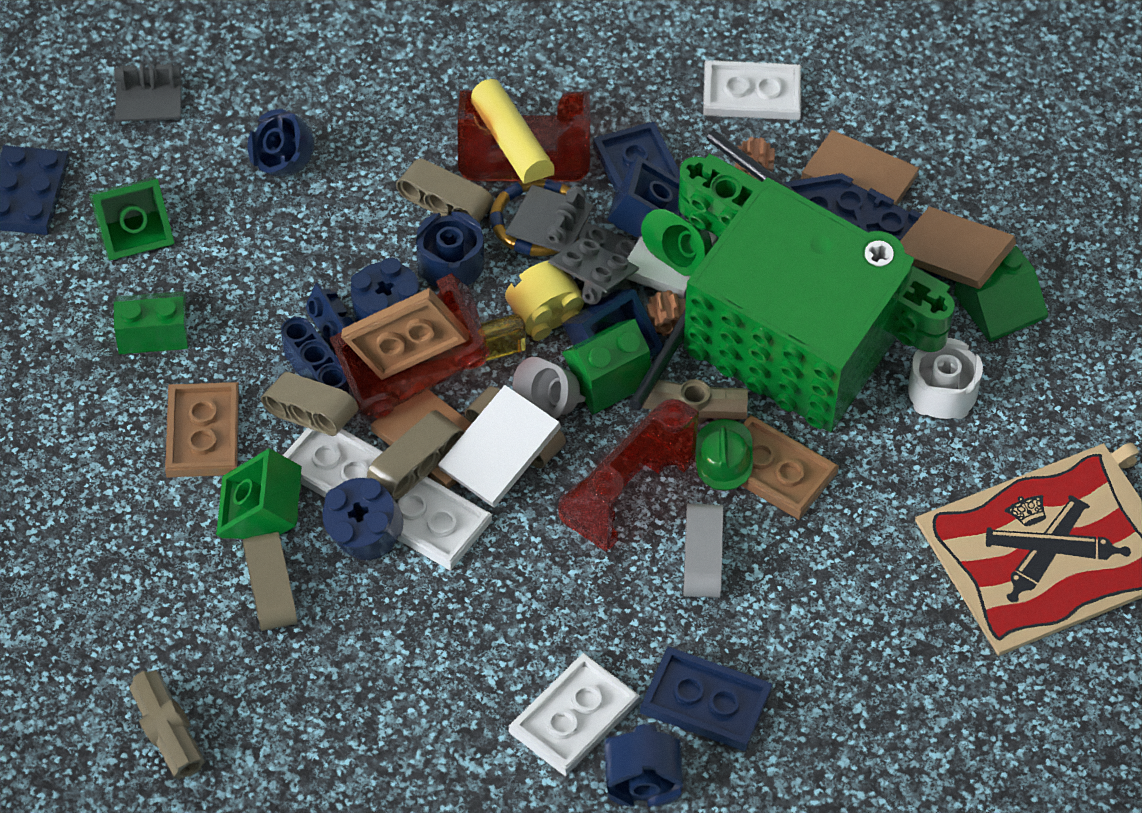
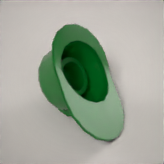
(675, 241)
(724, 454)

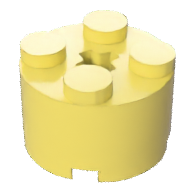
(544, 298)

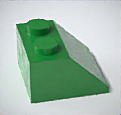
(132, 218)
(1007, 299)
(151, 322)
(609, 364)
(259, 497)

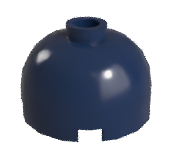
(281, 143)

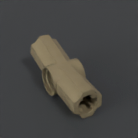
(709, 401)
(166, 724)

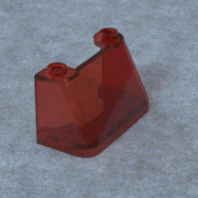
(562, 137)
(381, 396)
(656, 440)

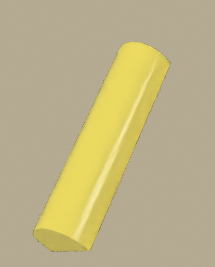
(511, 131)

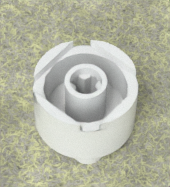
(945, 381)

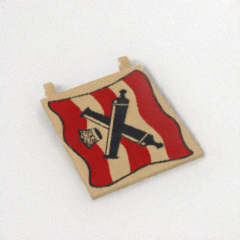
(1044, 546)

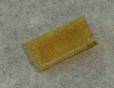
(504, 335)

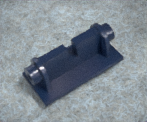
(326, 311)

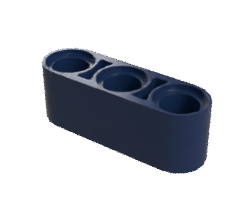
(311, 354)

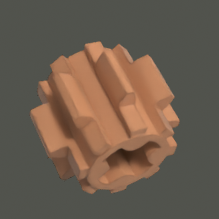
(760, 152)
(665, 311)

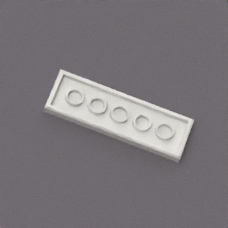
(433, 517)

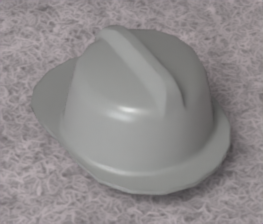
(547, 386)

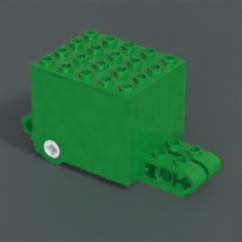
(799, 294)

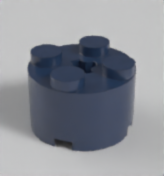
(450, 246)
(381, 287)
(366, 500)
(643, 767)

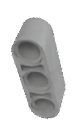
(703, 550)

